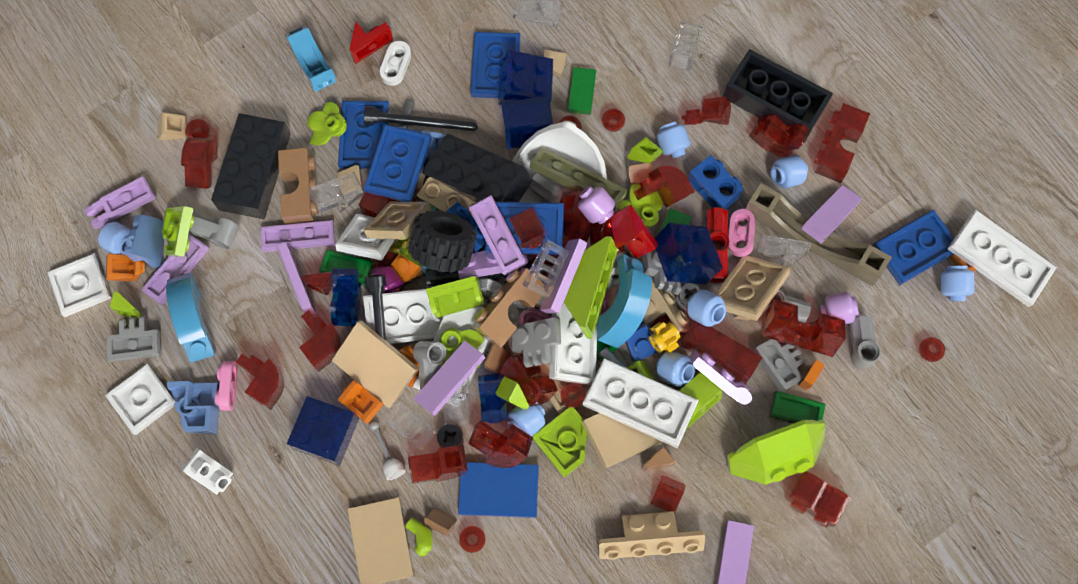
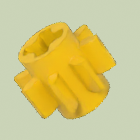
(664, 337)

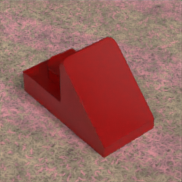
(365, 44)
(631, 230)

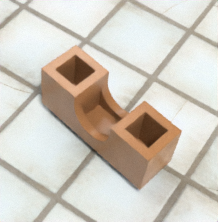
(297, 166)
(494, 320)

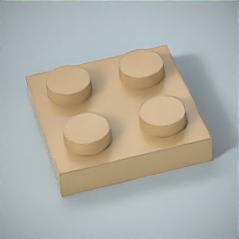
(396, 220)

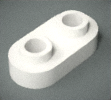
(393, 64)

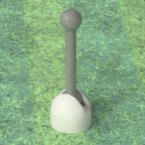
(392, 467)

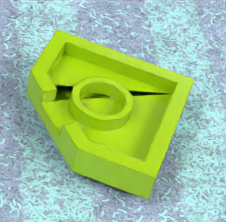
(176, 229)
(563, 441)

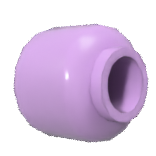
(596, 204)
(841, 306)

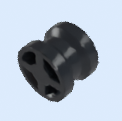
(451, 440)

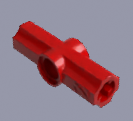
(718, 228)

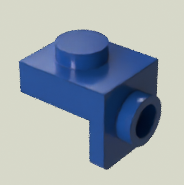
(639, 343)

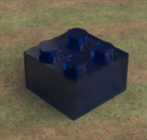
(524, 76)
(524, 119)
(687, 254)
(323, 431)

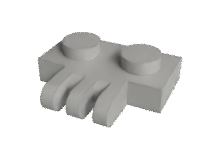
(653, 267)
(536, 339)
(133, 341)
(780, 363)

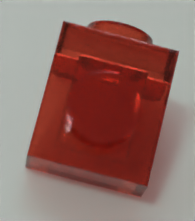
(529, 228)

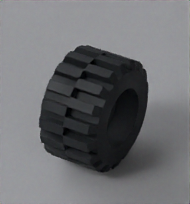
(442, 241)

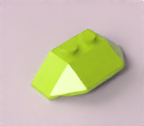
(590, 285)
(779, 453)

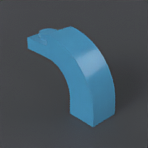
(309, 58)
(629, 306)
(186, 316)

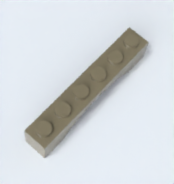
(852, 256)

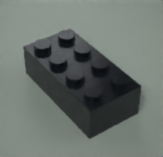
(774, 90)
(250, 166)
(477, 171)

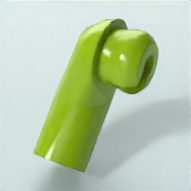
(423, 536)

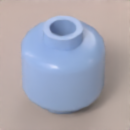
(673, 140)
(789, 171)
(114, 238)
(957, 282)
(706, 308)
(675, 369)
(527, 420)

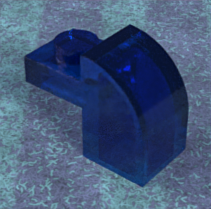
(346, 297)
(493, 407)

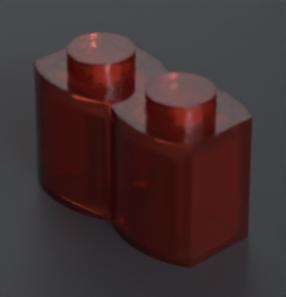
(533, 382)
(819, 499)

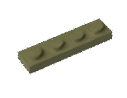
(573, 175)

